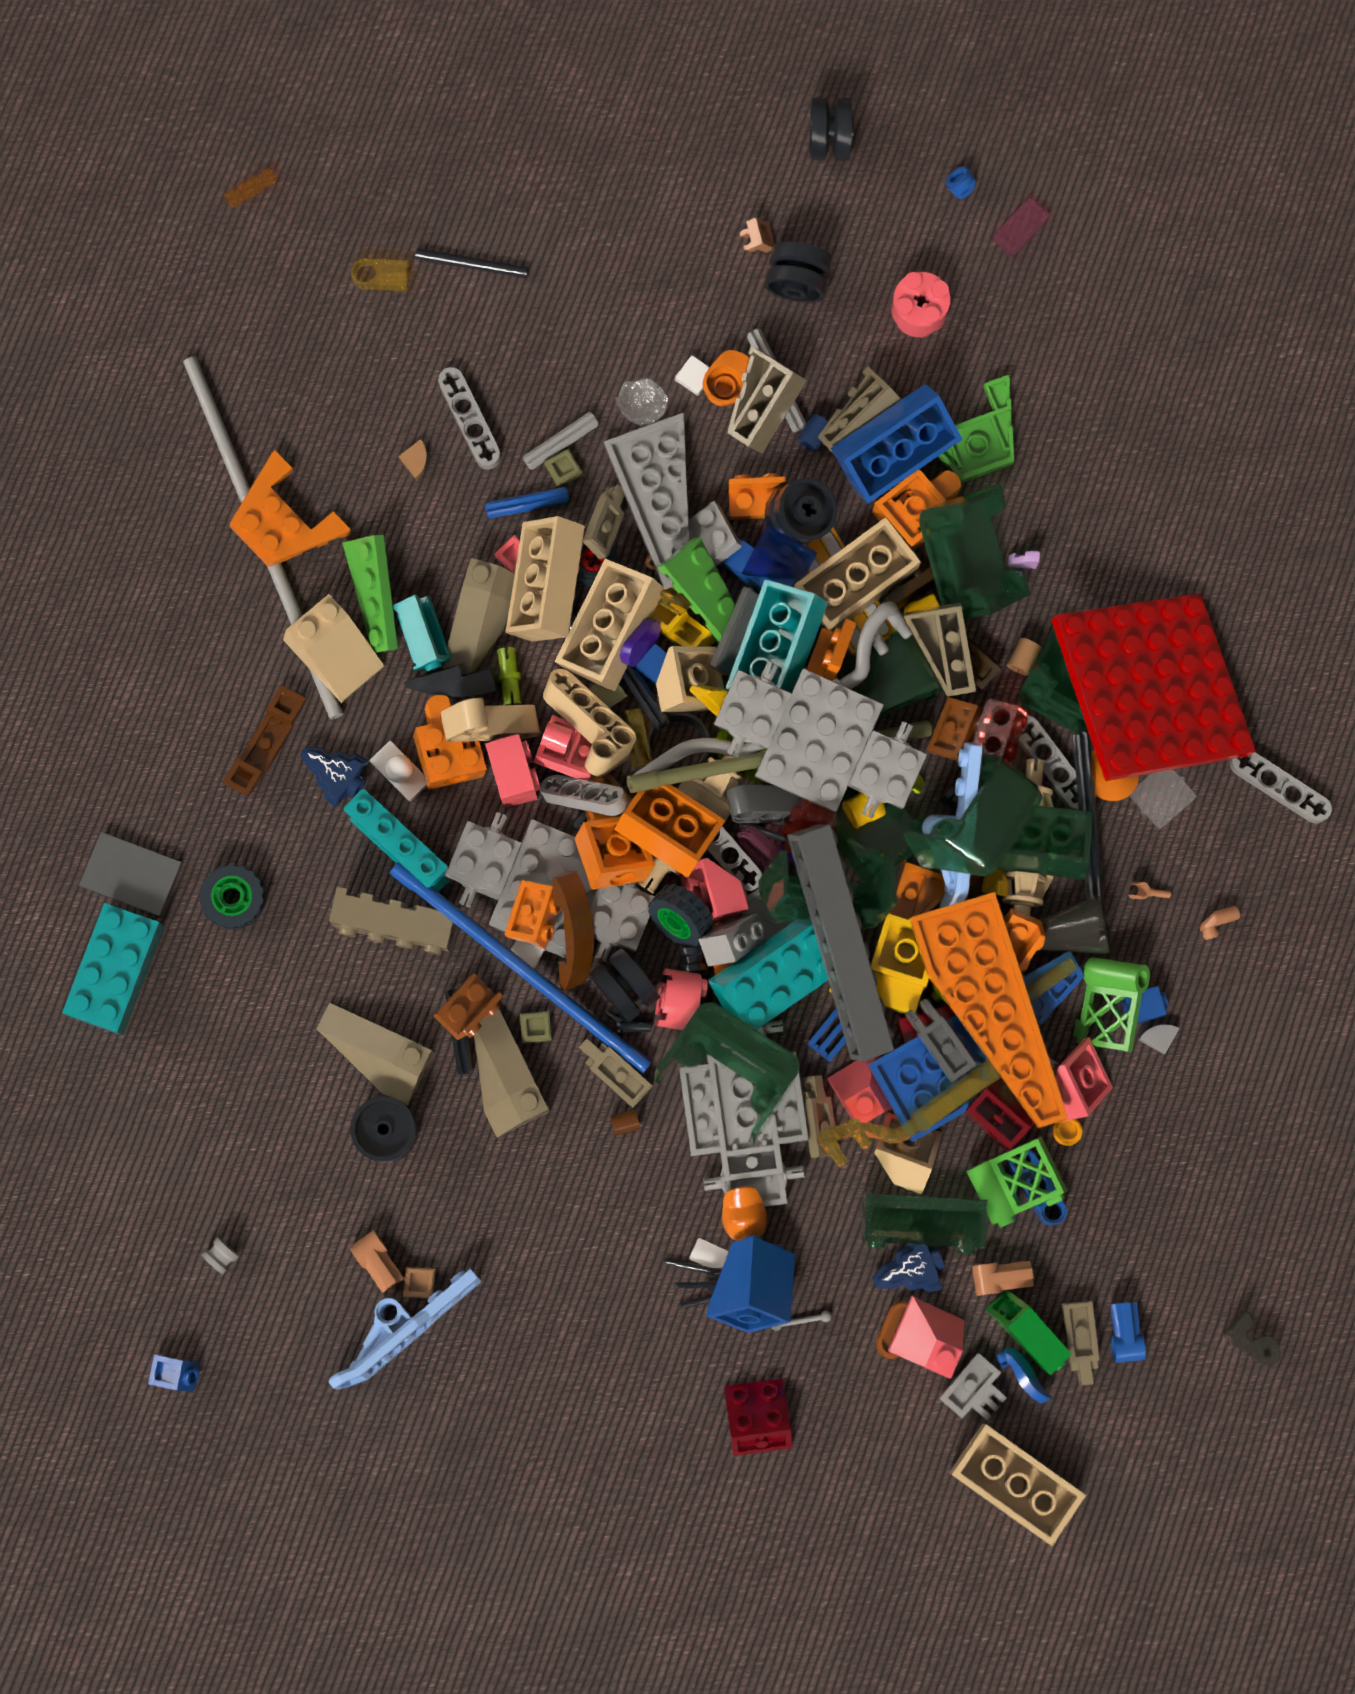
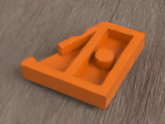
(917, 891)

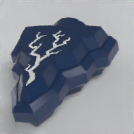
(336, 772)
(912, 1267)

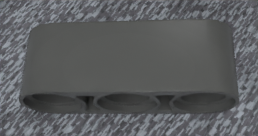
(760, 804)

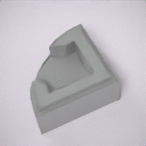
(1159, 1037)

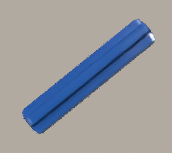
(527, 502)

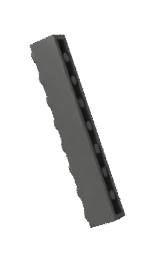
(841, 942)

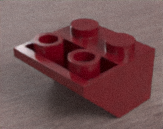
(1000, 1115)

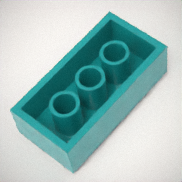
(781, 633)
(113, 969)
(772, 975)

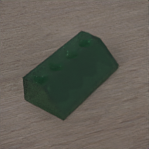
(1053, 844)

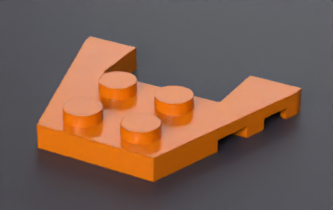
(272, 526)

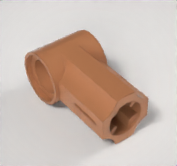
(373, 1256)
(995, 1277)

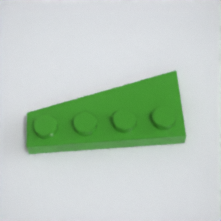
(701, 584)
(372, 586)

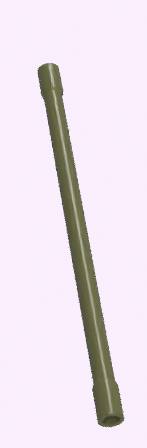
(653, 779)

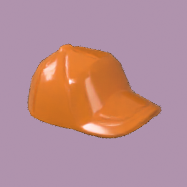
(723, 378)
(743, 1213)

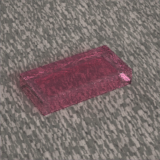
(1021, 227)

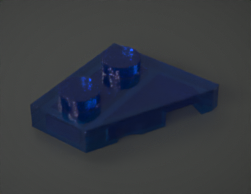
(779, 557)

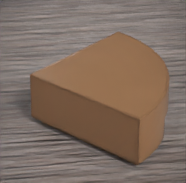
(415, 459)

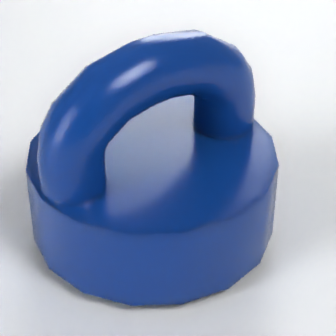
(961, 182)

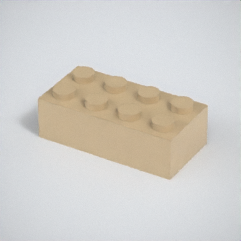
(861, 573)
(545, 579)
(608, 616)
(1017, 1484)

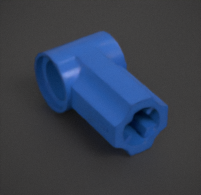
(1127, 1341)

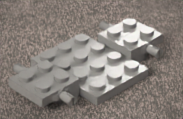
(819, 740)
(496, 865)
(722, 1122)

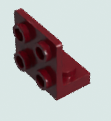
(758, 1417)

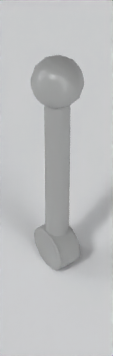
(825, 1316)

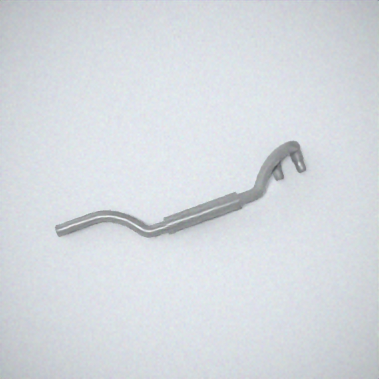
(868, 637)

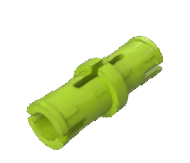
(509, 676)

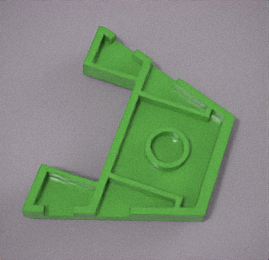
(986, 439)

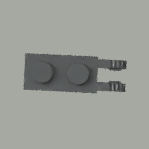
(941, 1042)

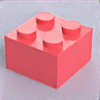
(511, 771)

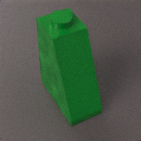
(1029, 1331)

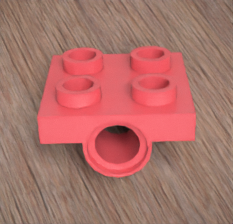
(563, 749)

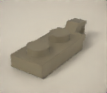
(605, 522)
(615, 1072)
(817, 1112)
(1081, 1339)

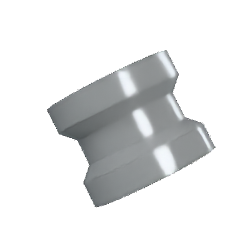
(220, 1255)

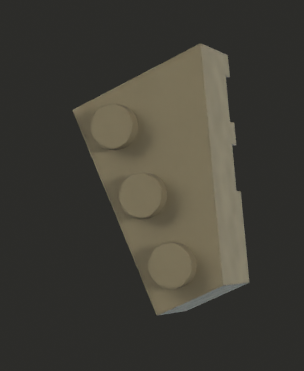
(764, 400)
(865, 404)
(944, 642)

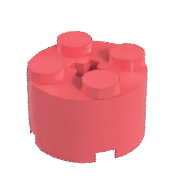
(921, 288)
(679, 998)

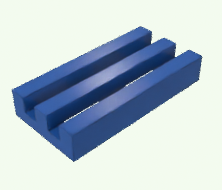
(821, 1049)

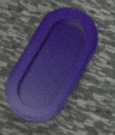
(640, 642)

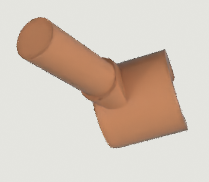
(1145, 891)

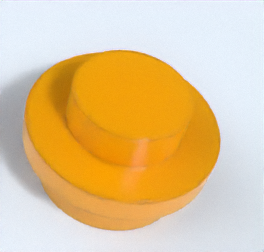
(1067, 1132)

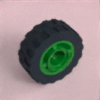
(226, 879)
(680, 915)

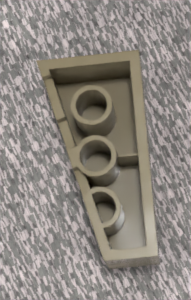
(391, 921)

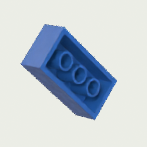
(896, 443)

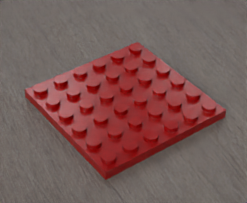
(1152, 686)

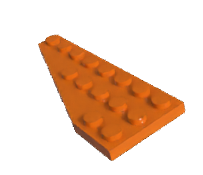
(980, 979)

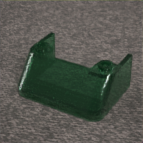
(987, 827)
(786, 899)
(741, 1049)
(924, 1221)

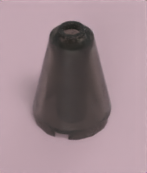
(1078, 928)

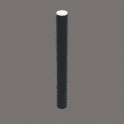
(471, 263)

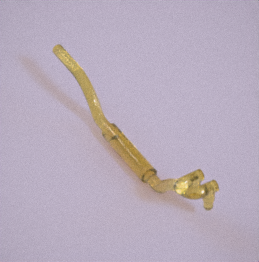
(940, 1105)

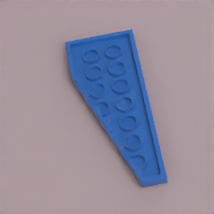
(913, 1077)

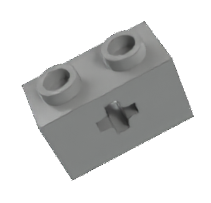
(732, 939)

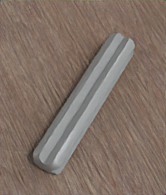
(560, 440)

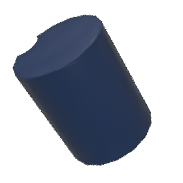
(809, 435)

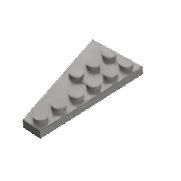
(654, 481)

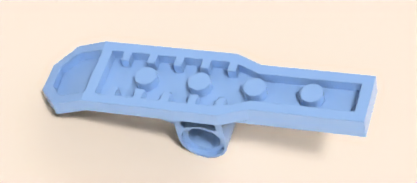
(966, 788)
(391, 1337)

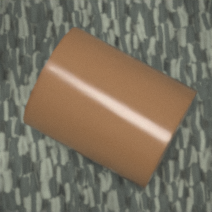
(1024, 656)

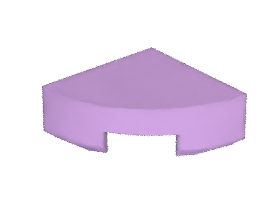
(1029, 560)

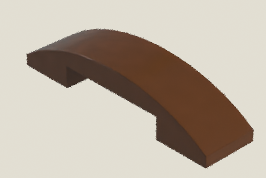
(266, 742)
(578, 928)

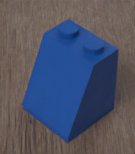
(754, 1286)

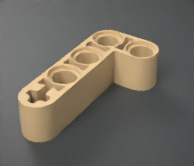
(476, 722)
(607, 732)

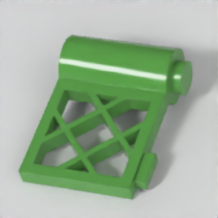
(1114, 979)
(995, 1184)

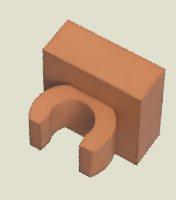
(760, 235)

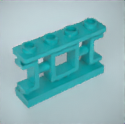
(396, 840)

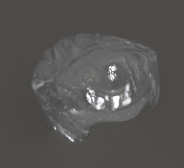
(642, 401)

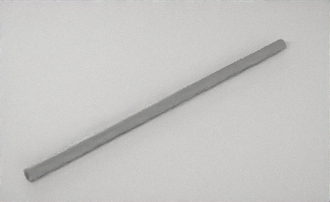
(242, 488)

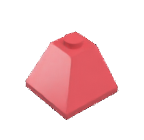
(716, 889)
(1082, 1081)
(859, 1091)
(929, 1337)

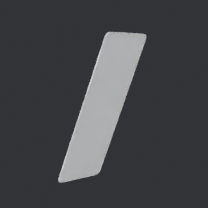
(708, 1254)

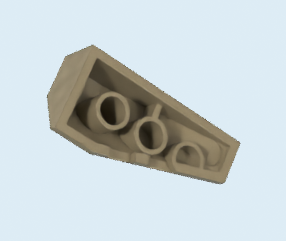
(479, 613)
(382, 1056)
(505, 1080)

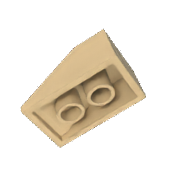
(333, 648)

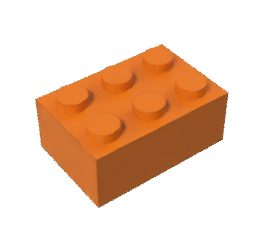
(670, 826)

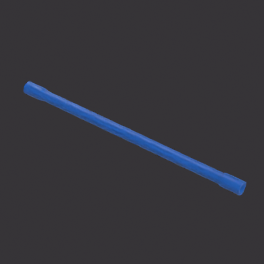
(628, 1052)

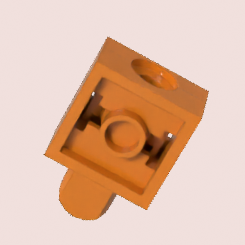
(915, 495)
(448, 761)
(610, 856)

